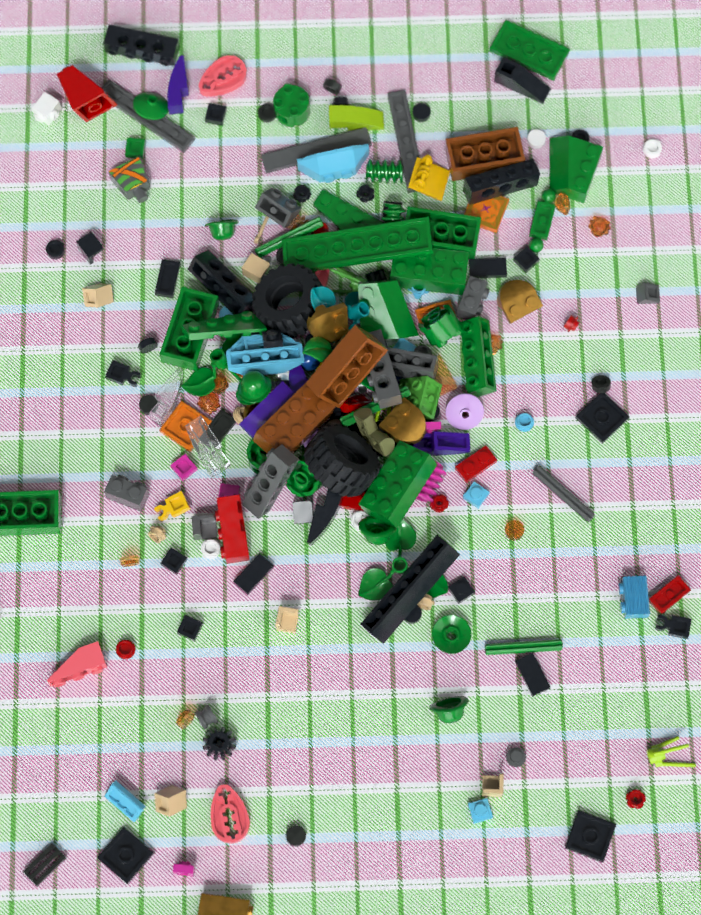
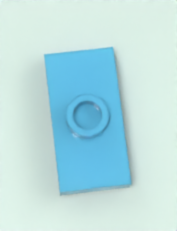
(124, 801)

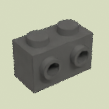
(277, 207)
(472, 298)
(126, 492)

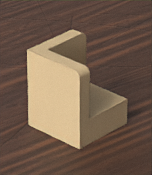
(255, 268)
(97, 295)
(287, 619)
(492, 786)
(170, 800)

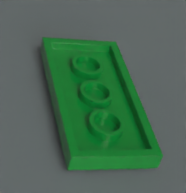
(529, 50)

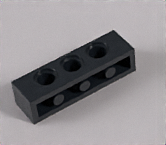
(116, 35)
(501, 181)
(221, 282)

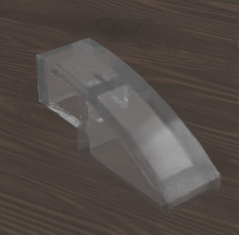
(167, 398)
(207, 446)

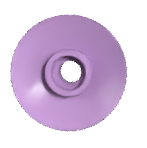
(464, 403)

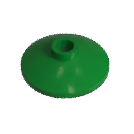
(150, 105)
(455, 625)

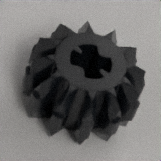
(224, 737)

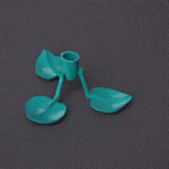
(355, 309)

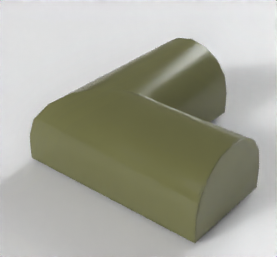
(370, 431)

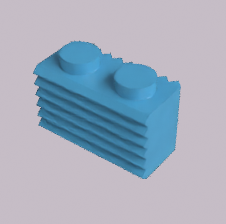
(635, 597)

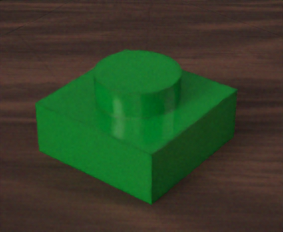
(135, 148)

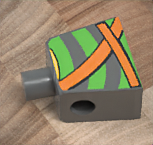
(131, 179)

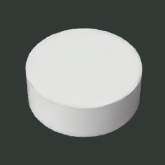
(536, 139)
(652, 148)
(356, 517)
(210, 549)

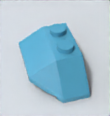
(334, 163)
(250, 355)

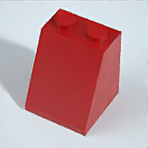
(84, 95)

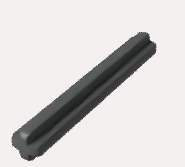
(563, 493)

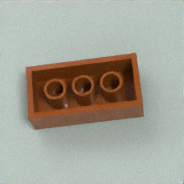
(483, 152)
(346, 366)
(294, 421)

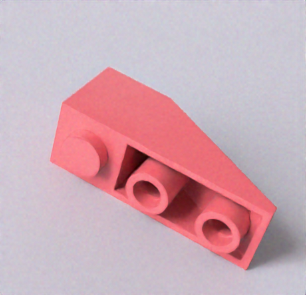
(82, 662)

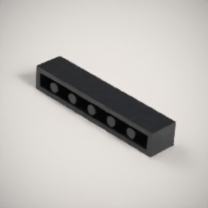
(410, 589)

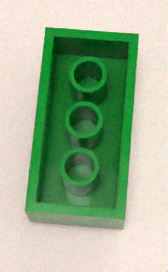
(450, 230)
(436, 272)
(176, 348)
(398, 484)
(30, 512)

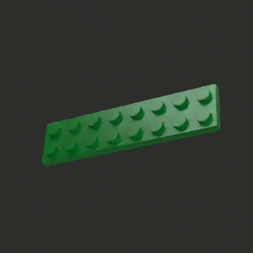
(360, 245)

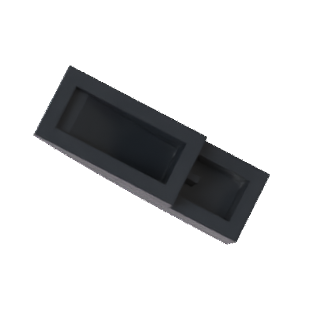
(324, 516)

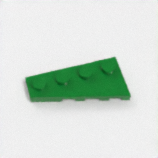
(342, 213)
(224, 326)

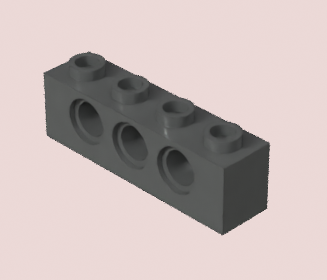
(412, 364)
(391, 394)
(269, 481)

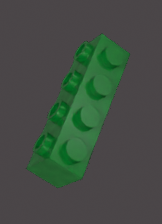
(478, 357)

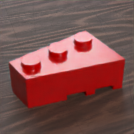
(232, 529)

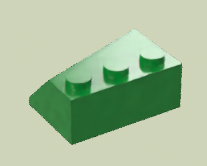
(572, 166)
(386, 309)

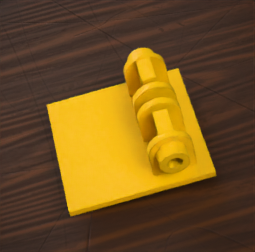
(429, 178)

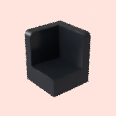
(89, 246)

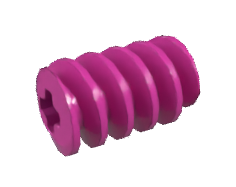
(427, 490)

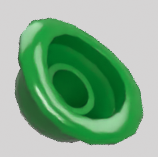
(222, 229)
(254, 387)
(375, 531)
(450, 709)

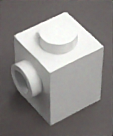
(46, 109)

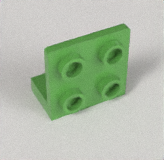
(424, 394)

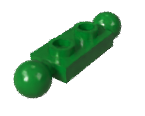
(542, 220)

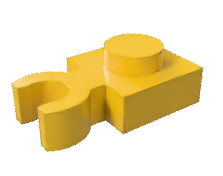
(175, 505)

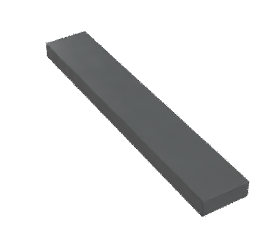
(162, 127)
(404, 133)
(288, 157)

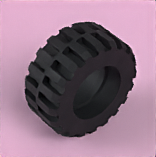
(278, 285)
(342, 460)

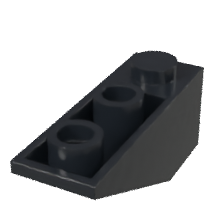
(521, 80)

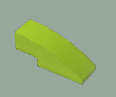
(355, 118)

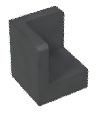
(204, 527)

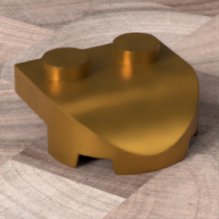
(518, 299)
(329, 322)
(405, 423)

